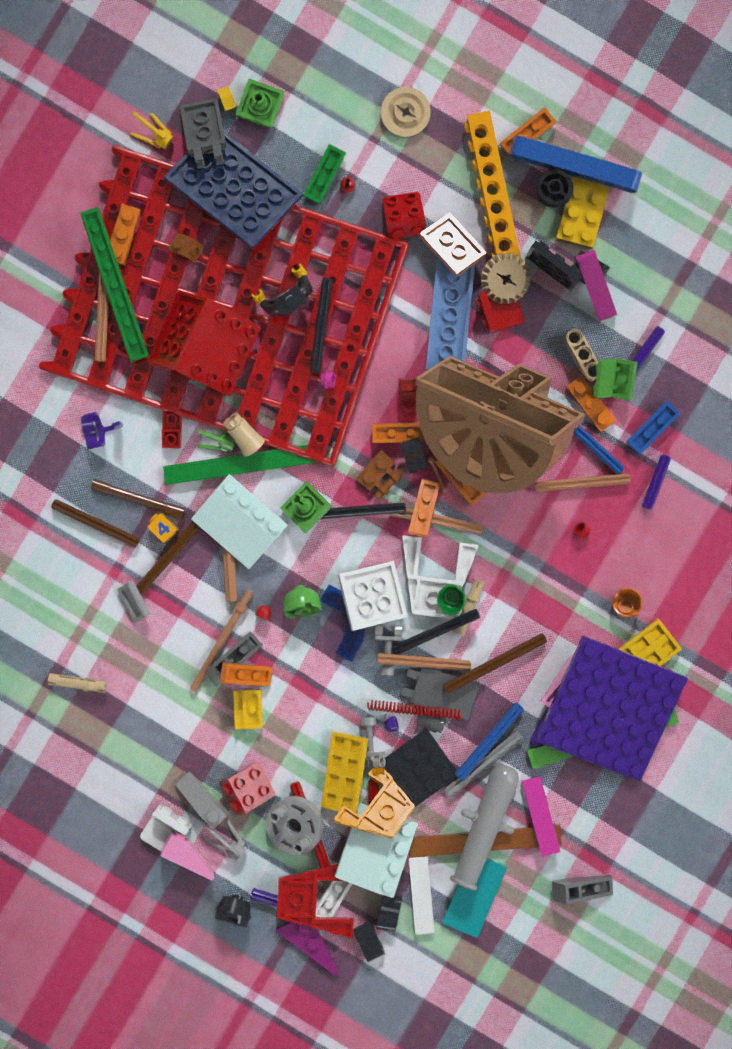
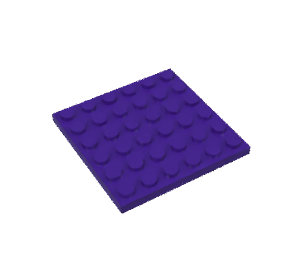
(611, 708)

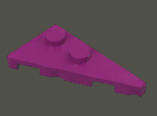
(310, 942)

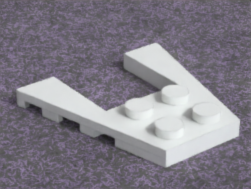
(425, 590)

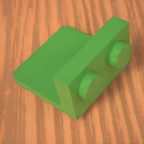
(615, 378)

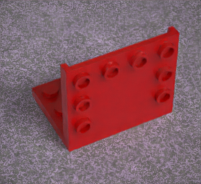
(205, 342)

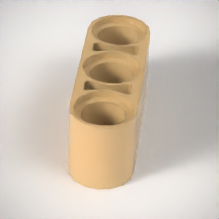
(581, 345)

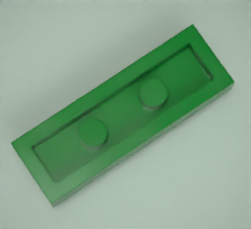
(324, 174)

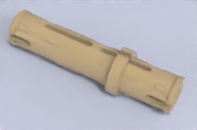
(471, 601)
(85, 684)

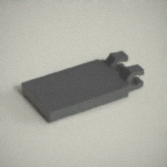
(203, 130)
(430, 692)

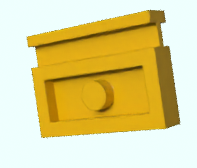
(248, 709)

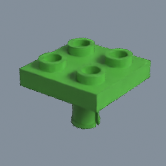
(260, 103)
(306, 507)

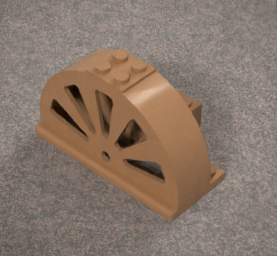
(491, 427)

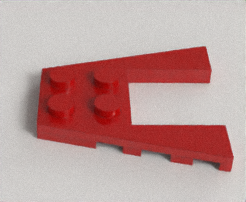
(298, 901)

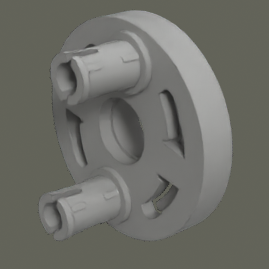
(299, 841)

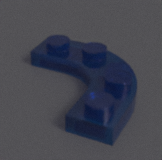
(352, 639)

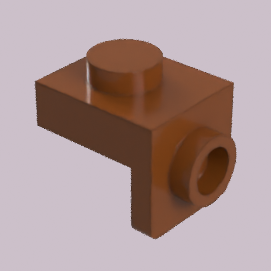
(186, 247)

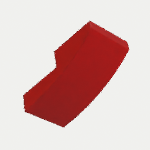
(171, 430)

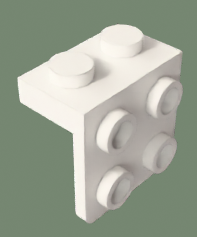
(161, 824)

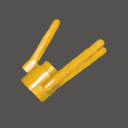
(162, 138)

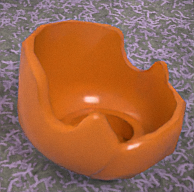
(627, 603)

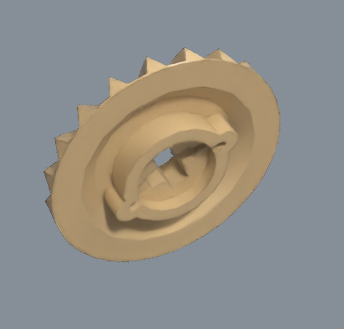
(401, 99)
(504, 265)

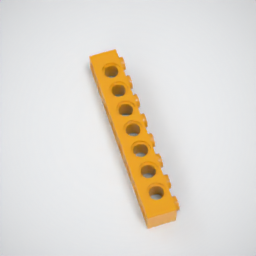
(483, 122)

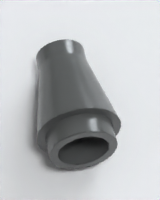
(434, 724)

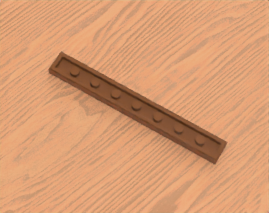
(454, 843)

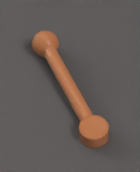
(431, 459)

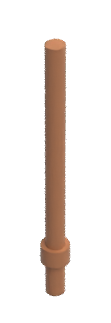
(240, 608)

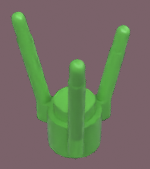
(225, 441)

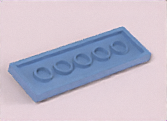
(449, 315)

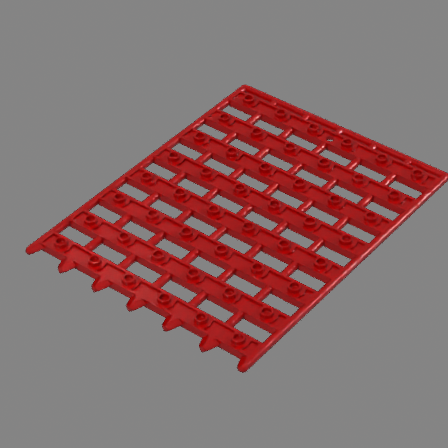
(84, 299)

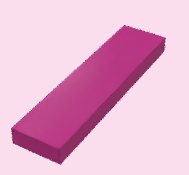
(596, 285)
(540, 816)

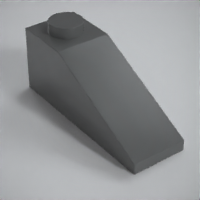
(237, 654)
(581, 888)

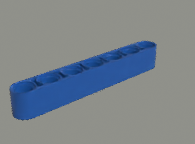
(575, 164)

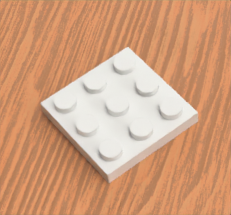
(372, 595)

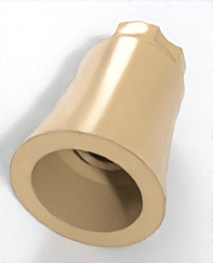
(243, 434)

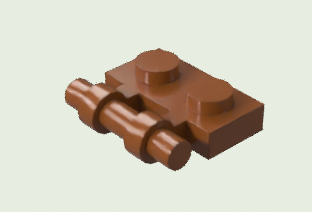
(376, 470)

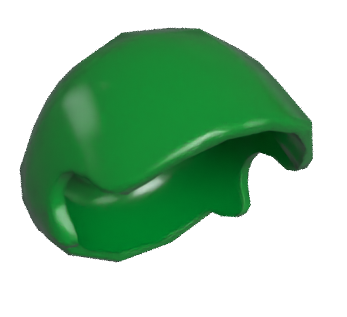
(451, 599)

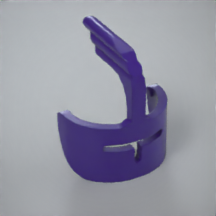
(88, 426)

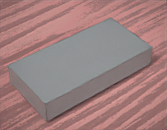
(133, 601)

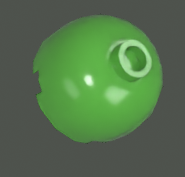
(301, 602)

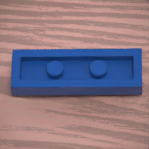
(653, 427)

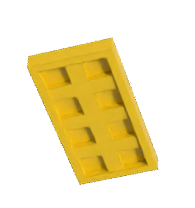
(583, 213)
(653, 644)
(344, 771)

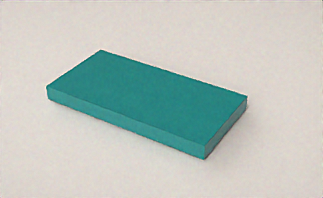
(470, 907)

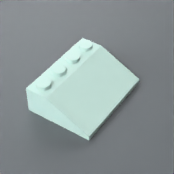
(239, 521)
(374, 859)

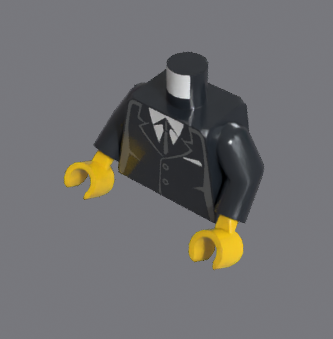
(288, 299)

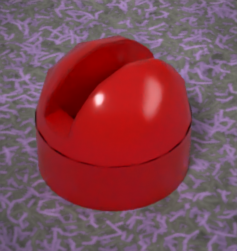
(351, 185)
(581, 530)
(263, 612)

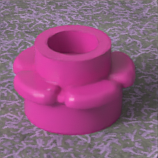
(328, 379)

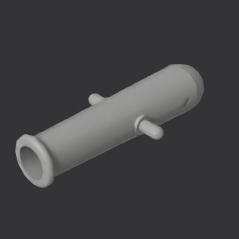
(486, 824)

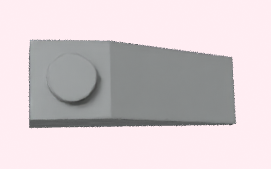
(202, 800)

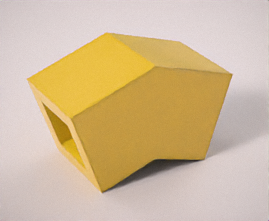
(226, 98)

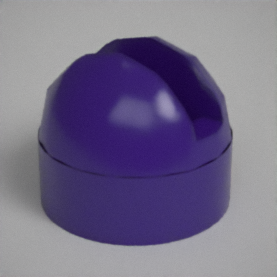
(391, 724)

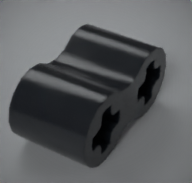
(413, 455)
(389, 913)
(369, 941)

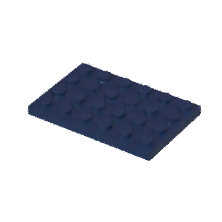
(239, 194)

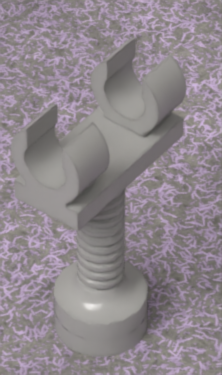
(387, 669)
(379, 759)

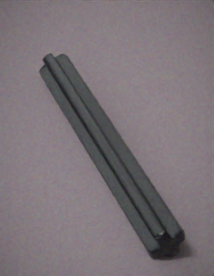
(321, 324)
(365, 510)
(436, 631)

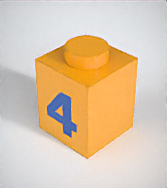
(162, 527)

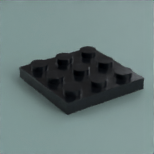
(554, 265)
(420, 767)

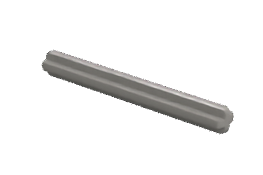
(485, 763)

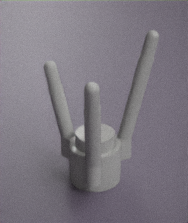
(234, 849)

